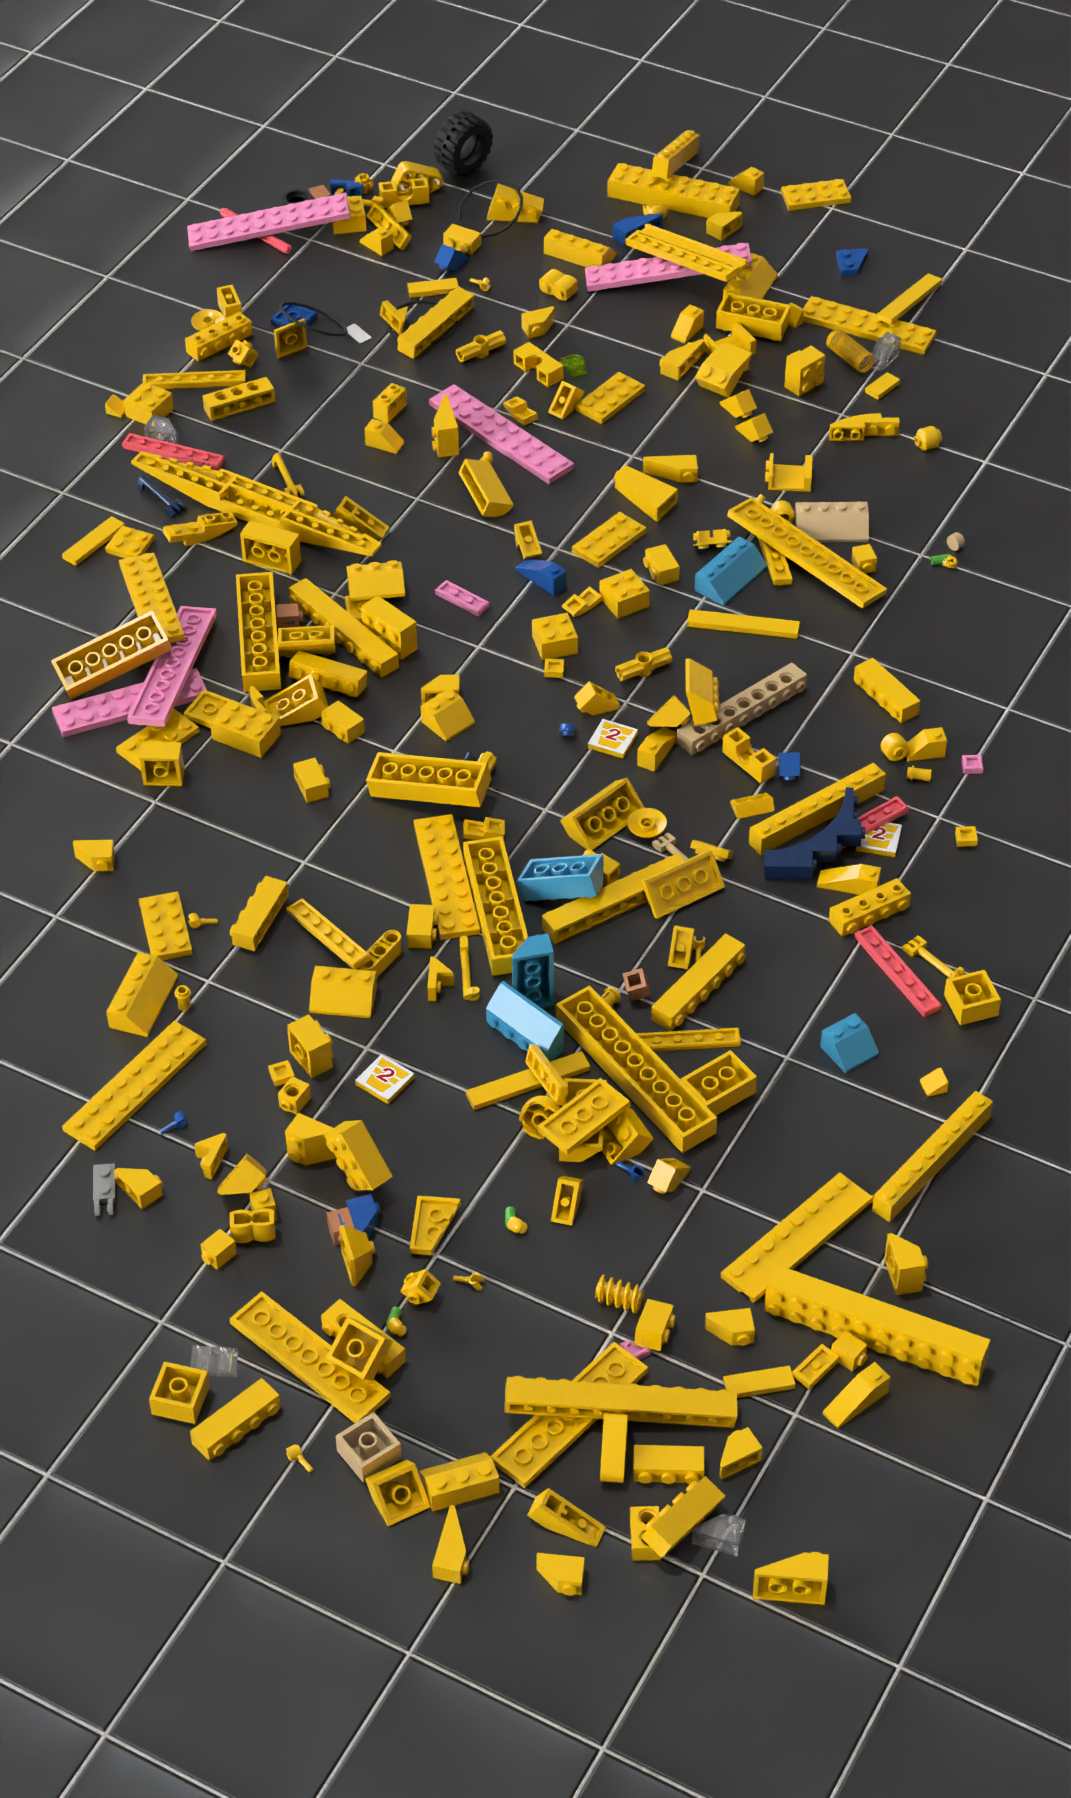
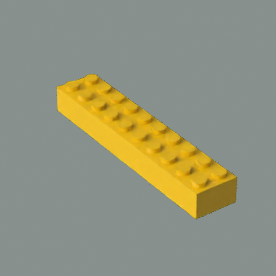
(636, 1069)
(877, 1324)

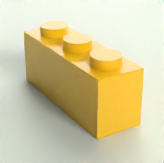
(668, 1464)

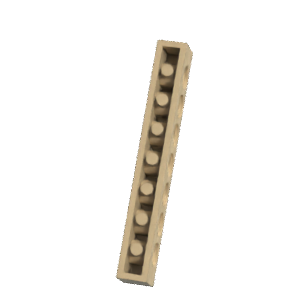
(743, 708)

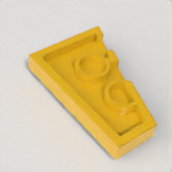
(431, 1222)

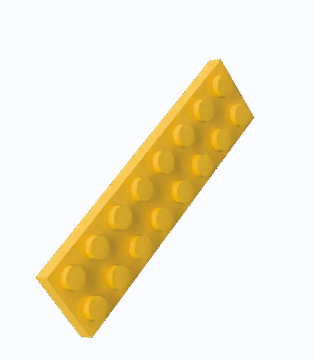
(866, 325)
(150, 593)
(446, 877)
(134, 1085)
(305, 1356)
(547, 1437)

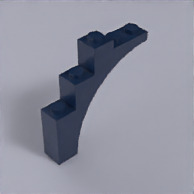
(802, 859)

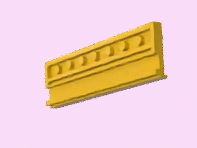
(687, 252)
(797, 1235)

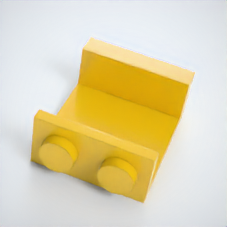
(739, 338)
(789, 476)

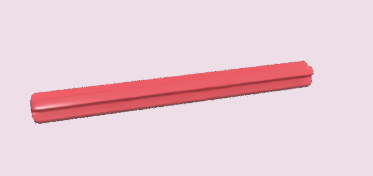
(270, 239)

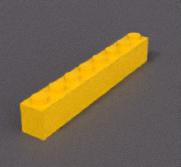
(348, 630)
(814, 809)
(608, 903)
(932, 1156)

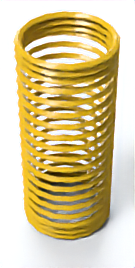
(841, 342)

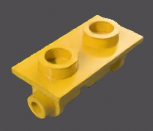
(704, 540)

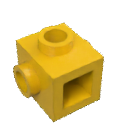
(243, 353)
(420, 1287)

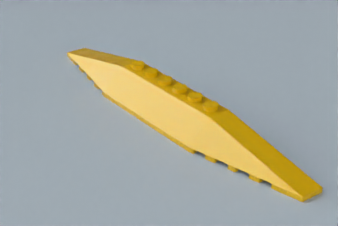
(257, 503)

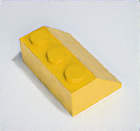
(375, 579)
(306, 639)
(343, 992)
(460, 1481)

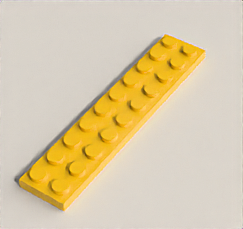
(807, 552)

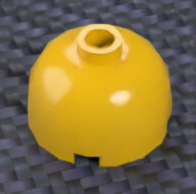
(535, 1112)

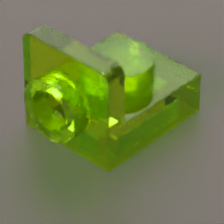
(575, 364)

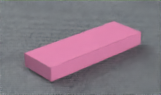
(462, 598)

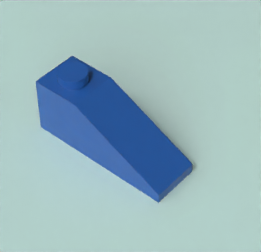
(627, 226)
(544, 574)

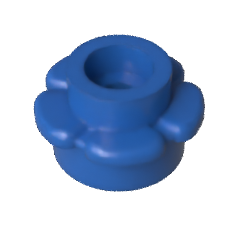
(567, 729)

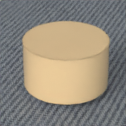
(955, 541)

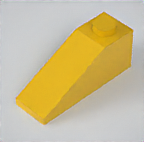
(680, 360)
(675, 468)
(358, 517)
(655, 748)
(850, 879)
(858, 1395)
(565, 1518)
(450, 1557)

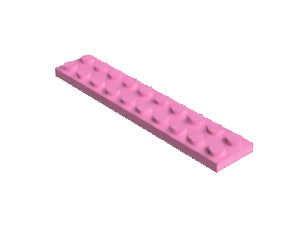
(268, 221)
(648, 270)
(504, 435)
(172, 669)

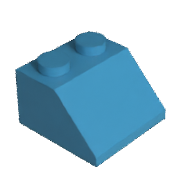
(849, 1043)

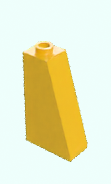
(646, 492)

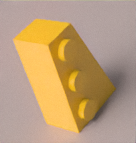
(507, 203)

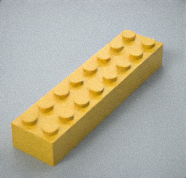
(676, 191)
(258, 631)
(495, 901)

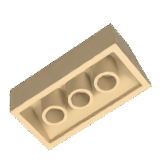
(833, 521)

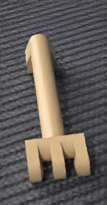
(667, 843)

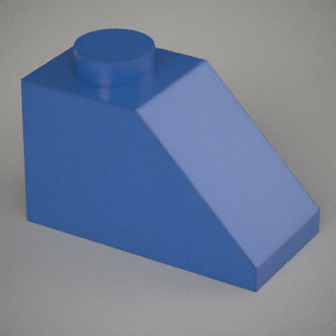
(450, 258)
(789, 765)
(364, 1213)

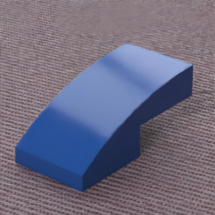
(350, 187)

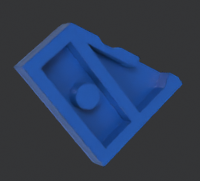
(850, 260)

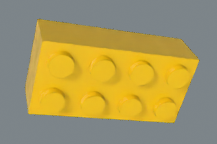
(756, 315)

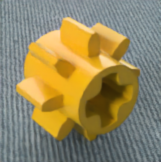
(366, 182)

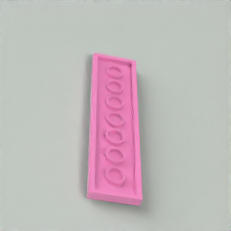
(113, 706)

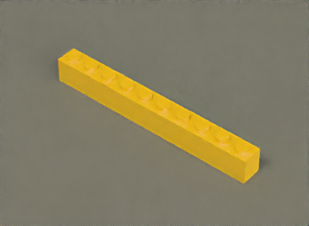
(640, 1403)

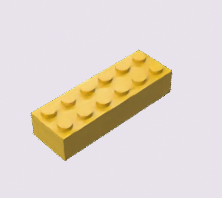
(111, 655)
(428, 779)

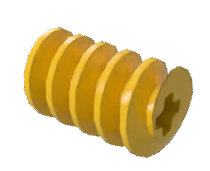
(619, 1295)

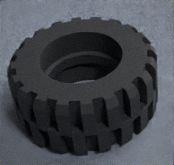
(463, 143)

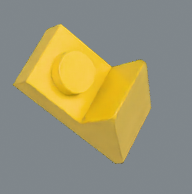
(393, 317)
(527, 540)
(681, 947)
(438, 976)
(212, 1152)

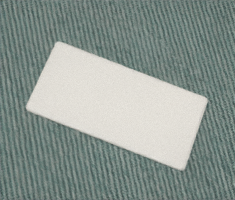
(357, 333)

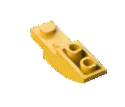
(863, 425)
(205, 529)

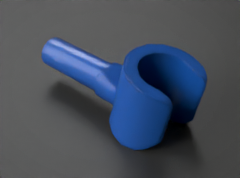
(180, 1122)
(632, 1170)

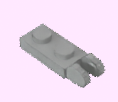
(104, 1187)

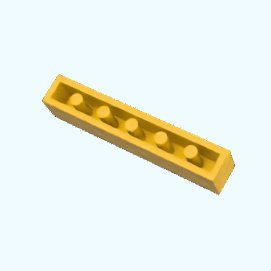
(675, 154)
(435, 322)
(698, 982)

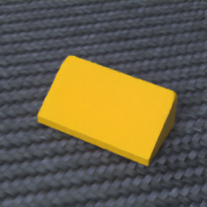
(752, 805)

